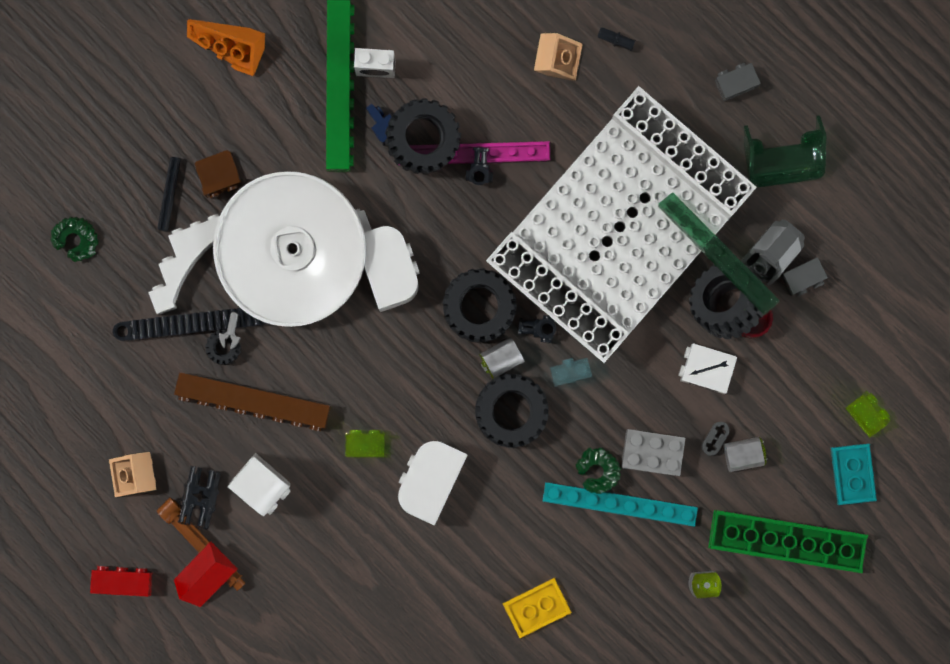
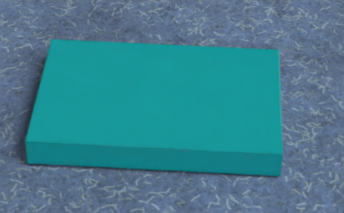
(853, 474)

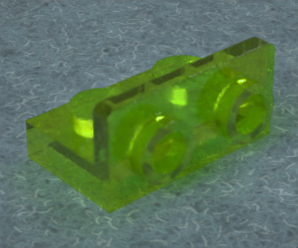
(868, 414)
(365, 444)

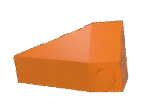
(235, 44)

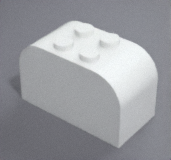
(390, 267)
(430, 480)
(260, 485)

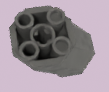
(774, 251)

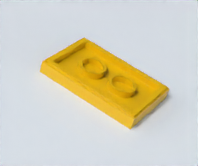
(536, 607)

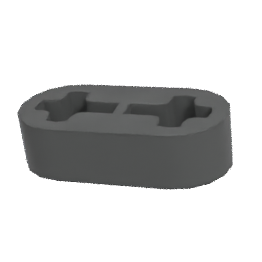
(719, 441)

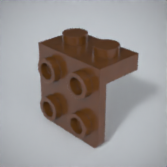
(218, 174)

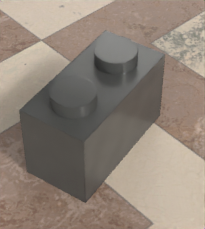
(737, 81)
(804, 276)

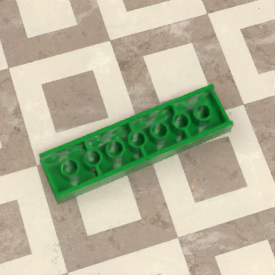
(787, 541)

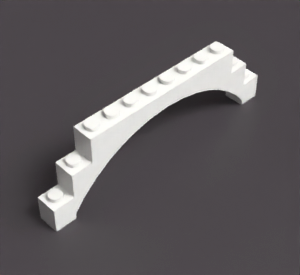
(189, 248)

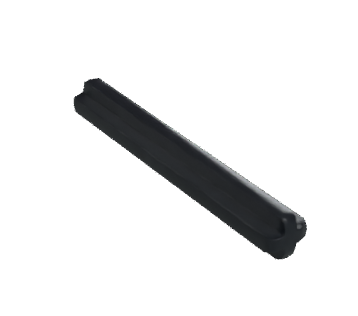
(169, 192)

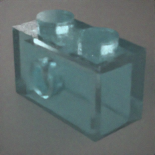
(570, 371)

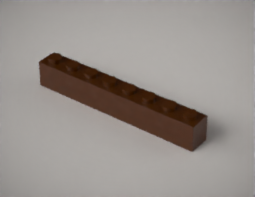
(252, 400)

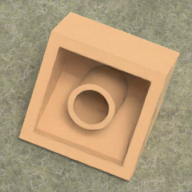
(558, 56)
(132, 474)

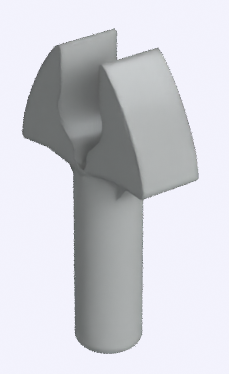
(230, 331)

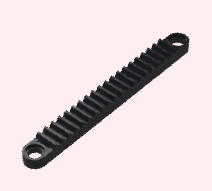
(184, 324)

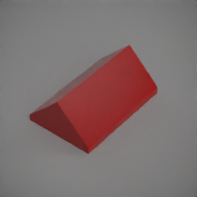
(204, 575)

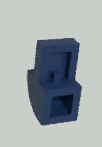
(381, 123)

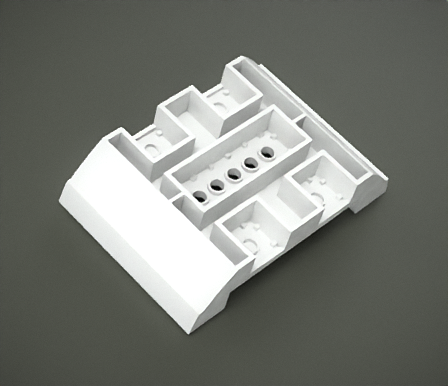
(633, 155)

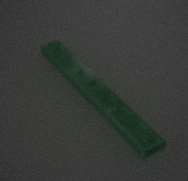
(718, 253)

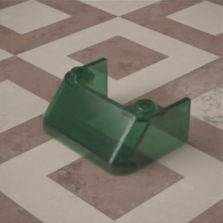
(786, 163)

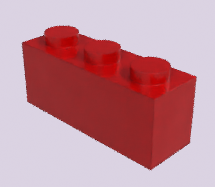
(121, 581)

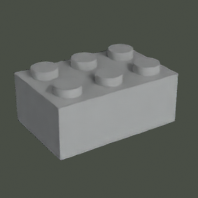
(653, 452)

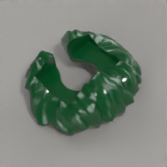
(81, 227)
(607, 462)

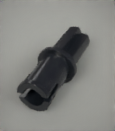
(616, 38)

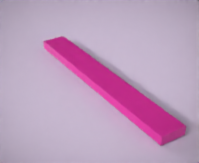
(498, 152)

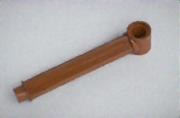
(170, 513)

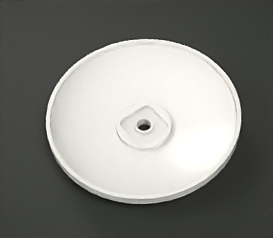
(255, 256)

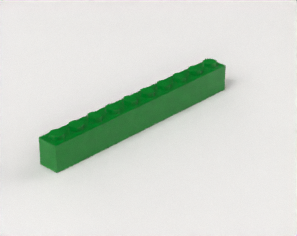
(339, 86)

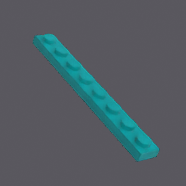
(620, 504)

